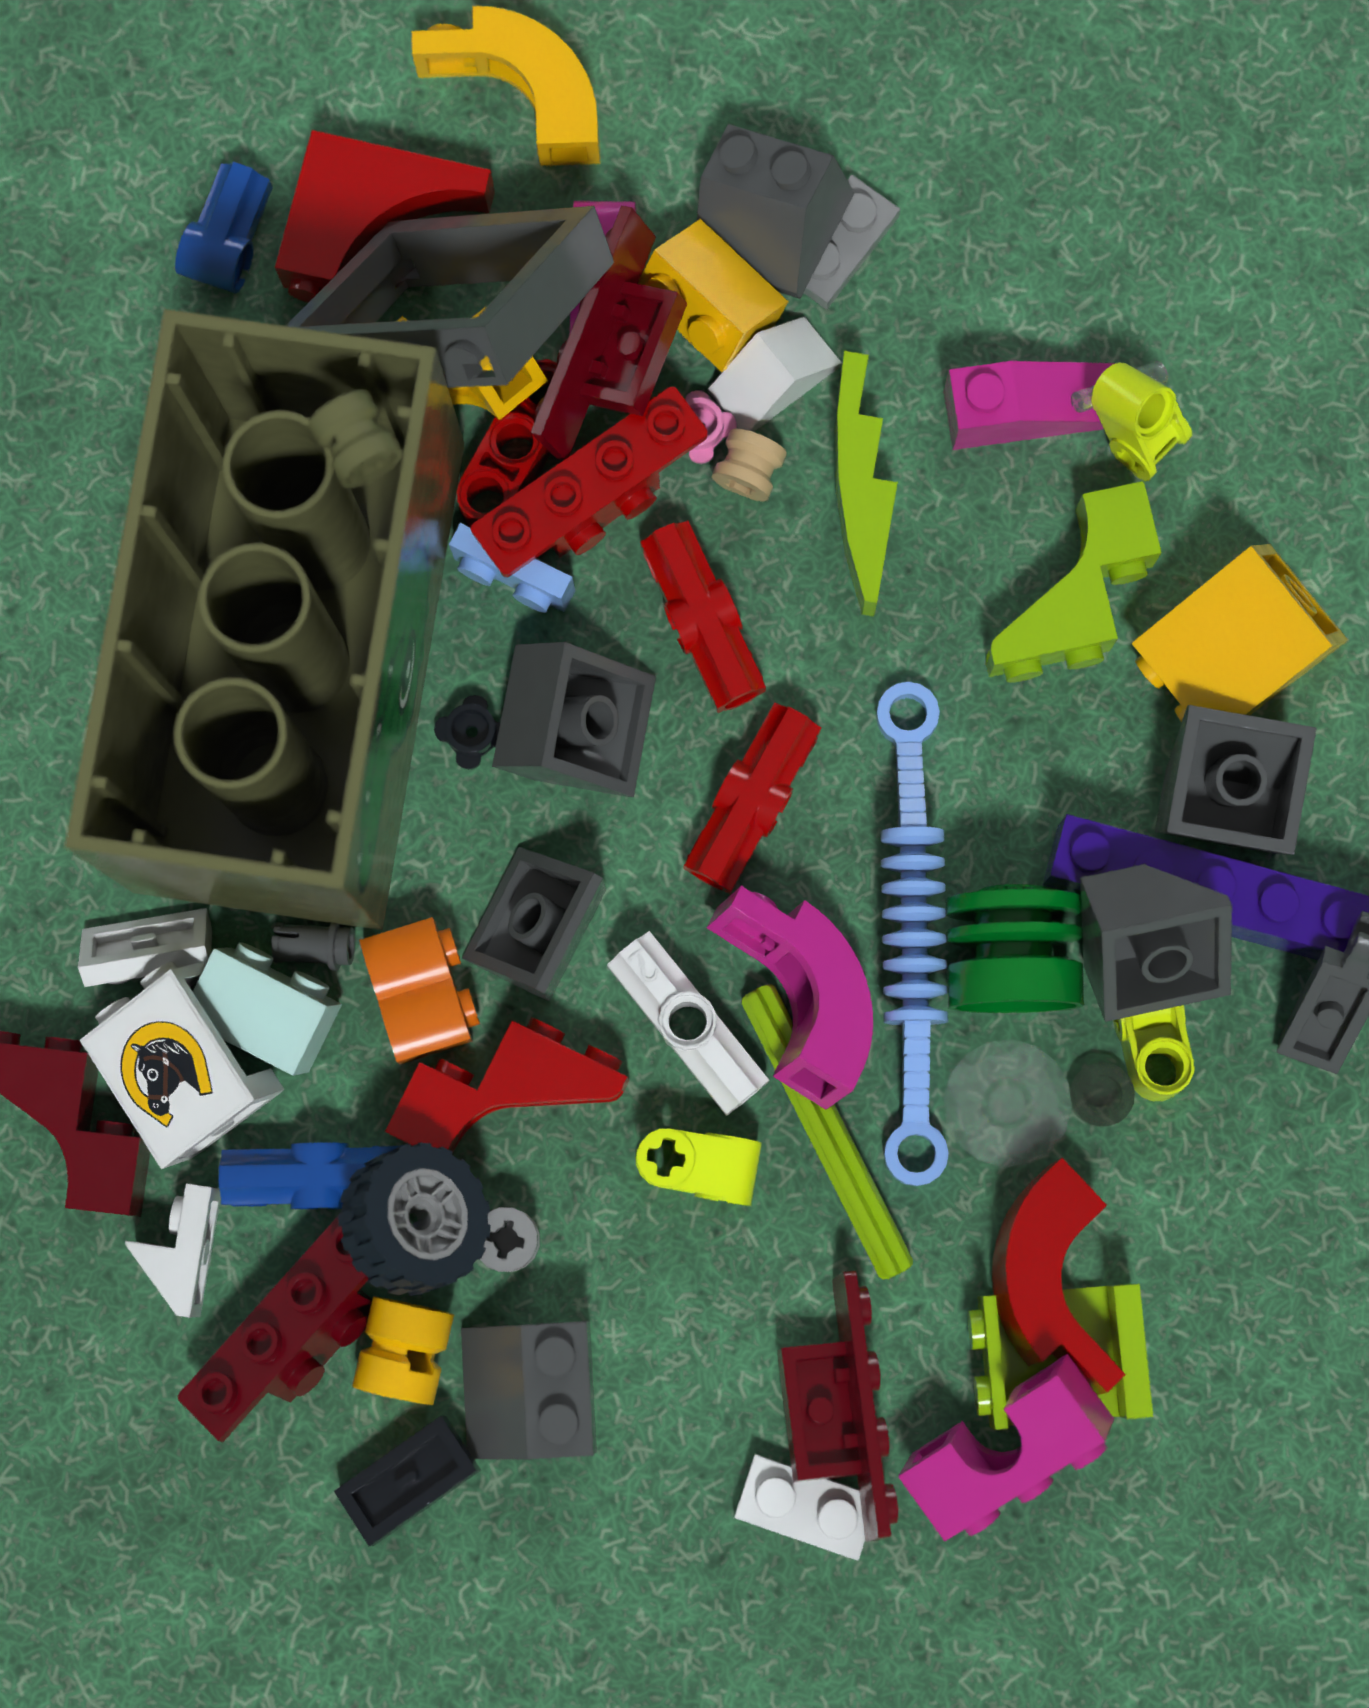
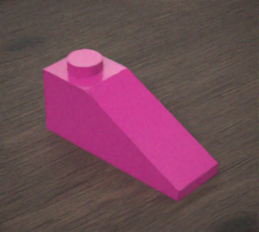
(1017, 401)

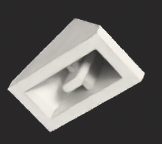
(773, 373)

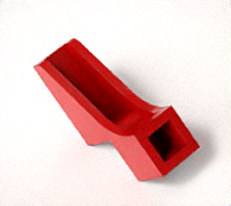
(525, 1072)

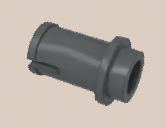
(314, 944)

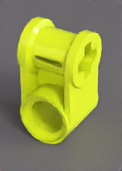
(1138, 418)
(1156, 1033)
(711, 1168)

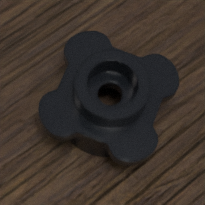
(453, 731)

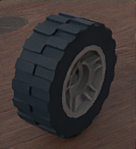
(448, 1227)

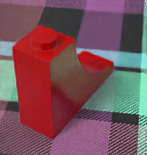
(353, 191)

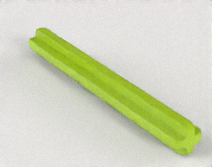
(832, 1144)

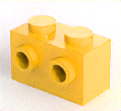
(722, 292)

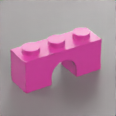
(965, 1483)

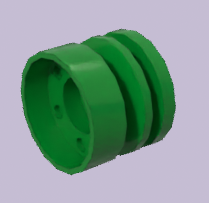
(1014, 950)

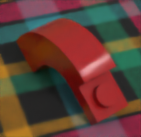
(1029, 1273)

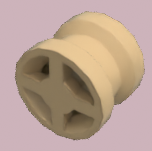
(749, 464)

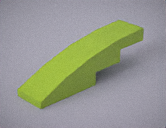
(862, 501)

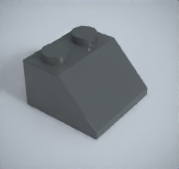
(773, 204)
(574, 719)
(1236, 780)
(1153, 941)
(529, 1391)

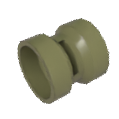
(355, 440)

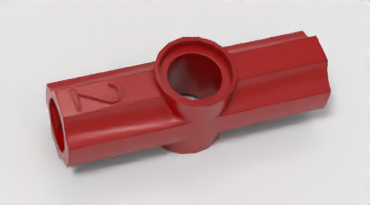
(703, 616)
(752, 798)

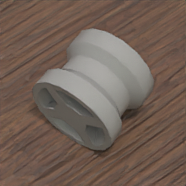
(517, 1241)

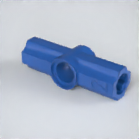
(299, 1176)

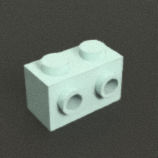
(265, 1010)

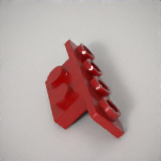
(591, 486)

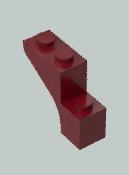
(58, 1091)

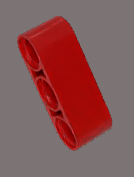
(495, 472)

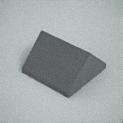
(535, 922)

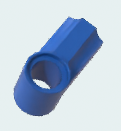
(221, 241)

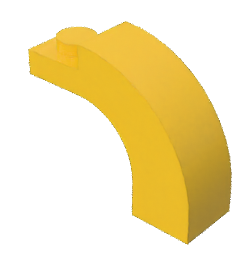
(531, 60)

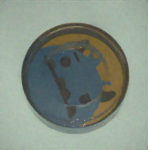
(1101, 1094)

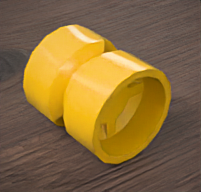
(403, 1351)

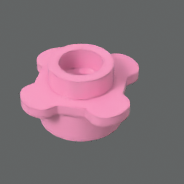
(716, 423)

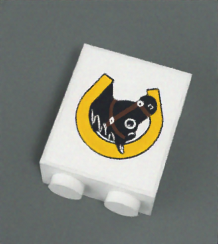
(174, 1067)

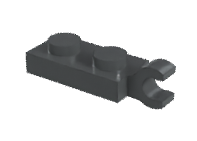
(1331, 1005)

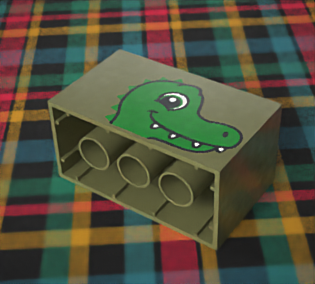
(267, 626)

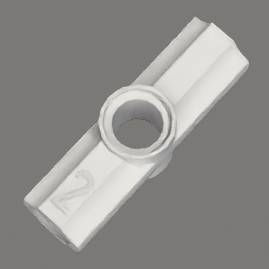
(660, 991)

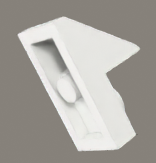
(183, 1269)

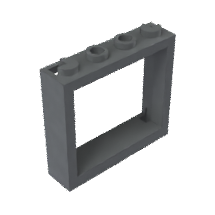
(544, 254)

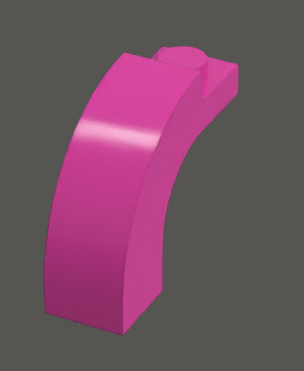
(823, 986)

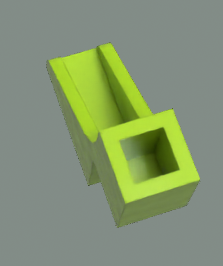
(1075, 615)

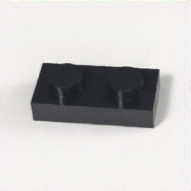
(407, 1480)

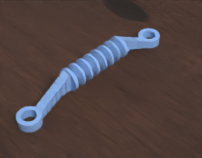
(914, 938)

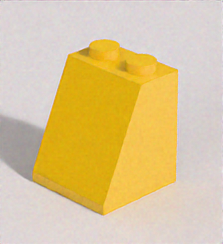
(1238, 637)

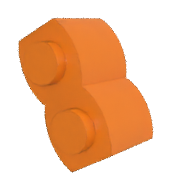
(418, 989)

